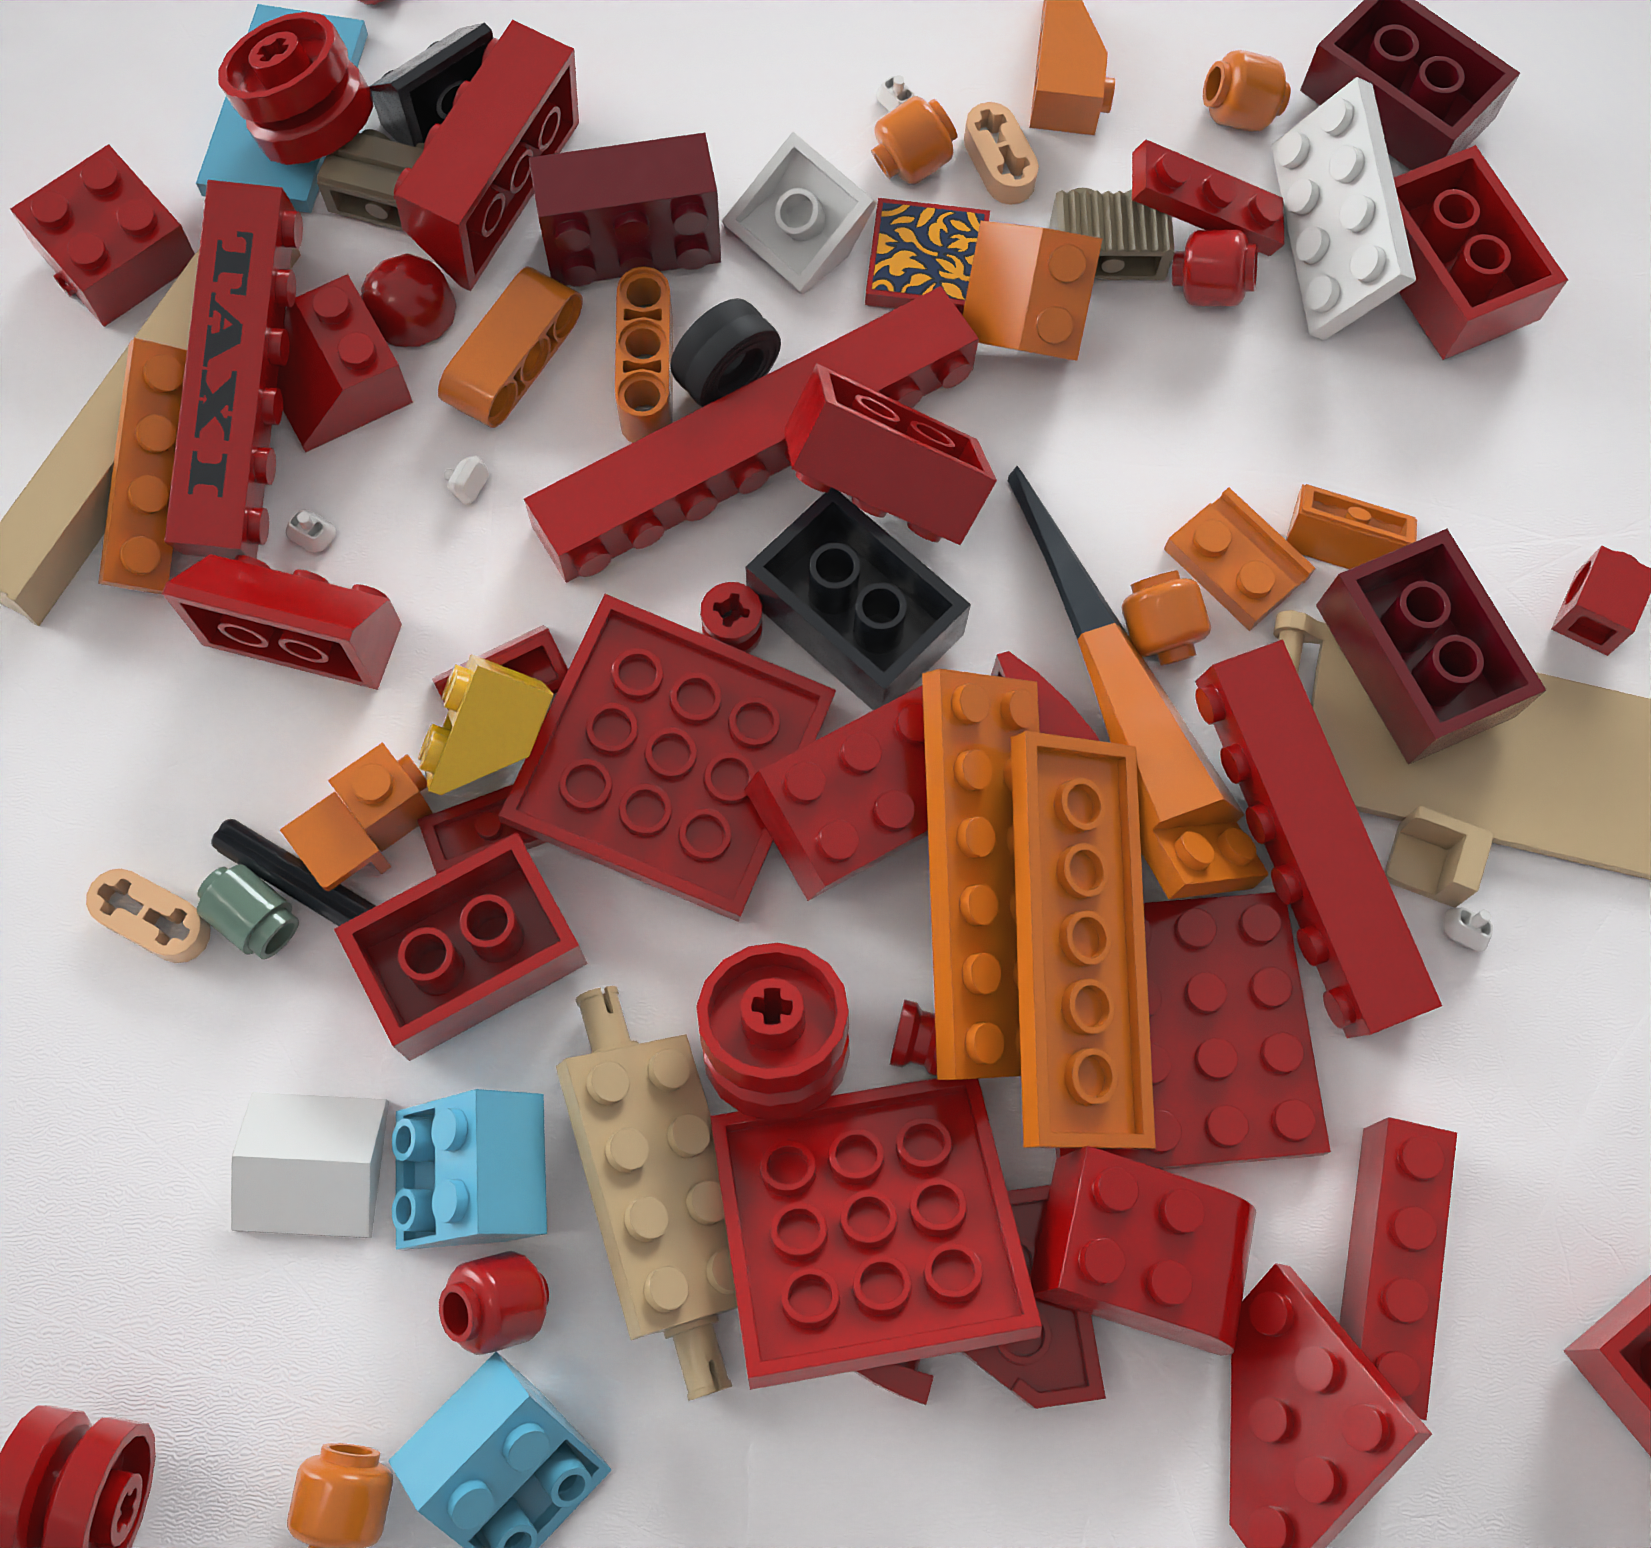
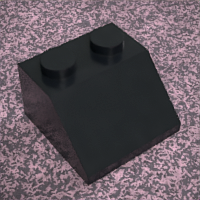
(425, 87)

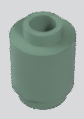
(246, 911)

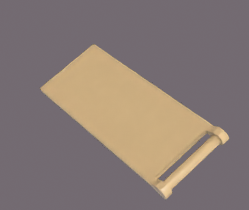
(1551, 781)

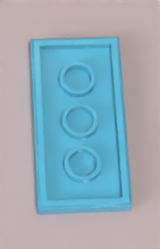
(236, 155)

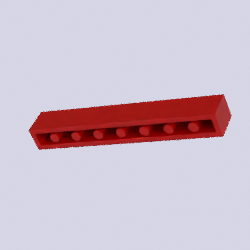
(739, 438)

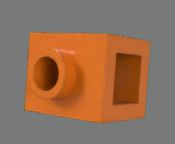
(383, 794)

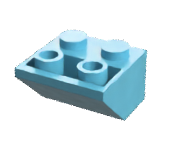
(470, 1170)
(498, 1463)

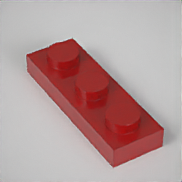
(1206, 196)

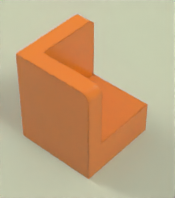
(332, 842)

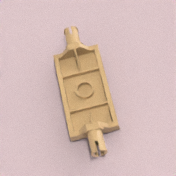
(653, 1185)

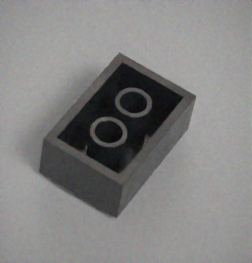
(857, 599)

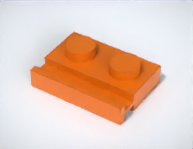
(1239, 558)

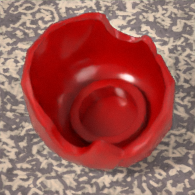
(409, 300)

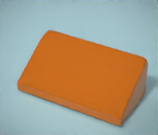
(1346, 528)

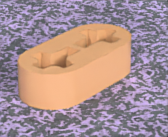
(1010, 149)
(141, 928)

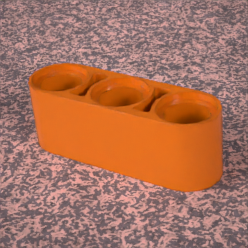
(641, 333)
(510, 347)

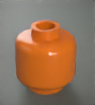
(1246, 90)
(914, 140)
(1166, 617)
(340, 1498)

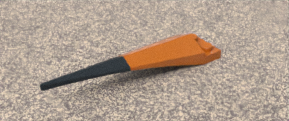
(1183, 803)

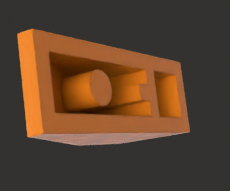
(1070, 71)

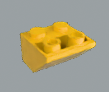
(487, 727)

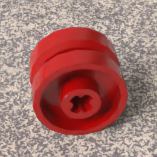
(296, 88)
(774, 1030)
(74, 1480)

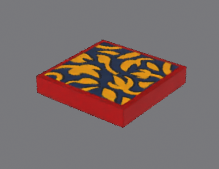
(921, 249)

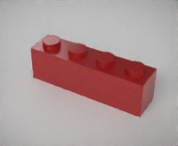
(1399, 1252)

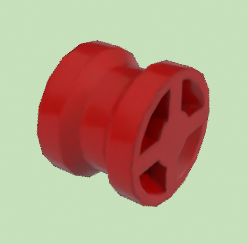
(733, 630)
(915, 1038)

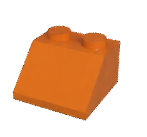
(1031, 288)

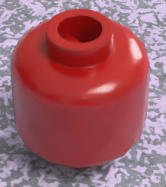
(1216, 268)
(494, 1303)

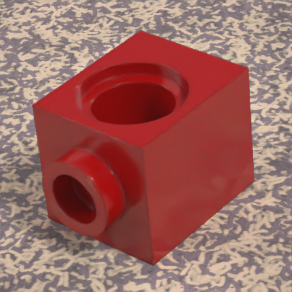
(1604, 600)

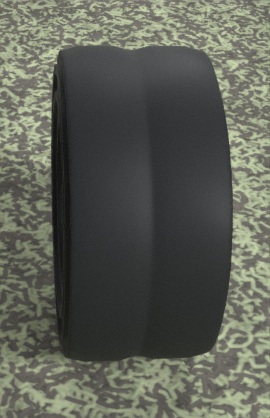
(724, 351)

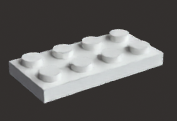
(1342, 210)

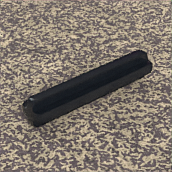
(286, 872)

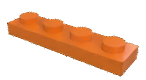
(143, 469)

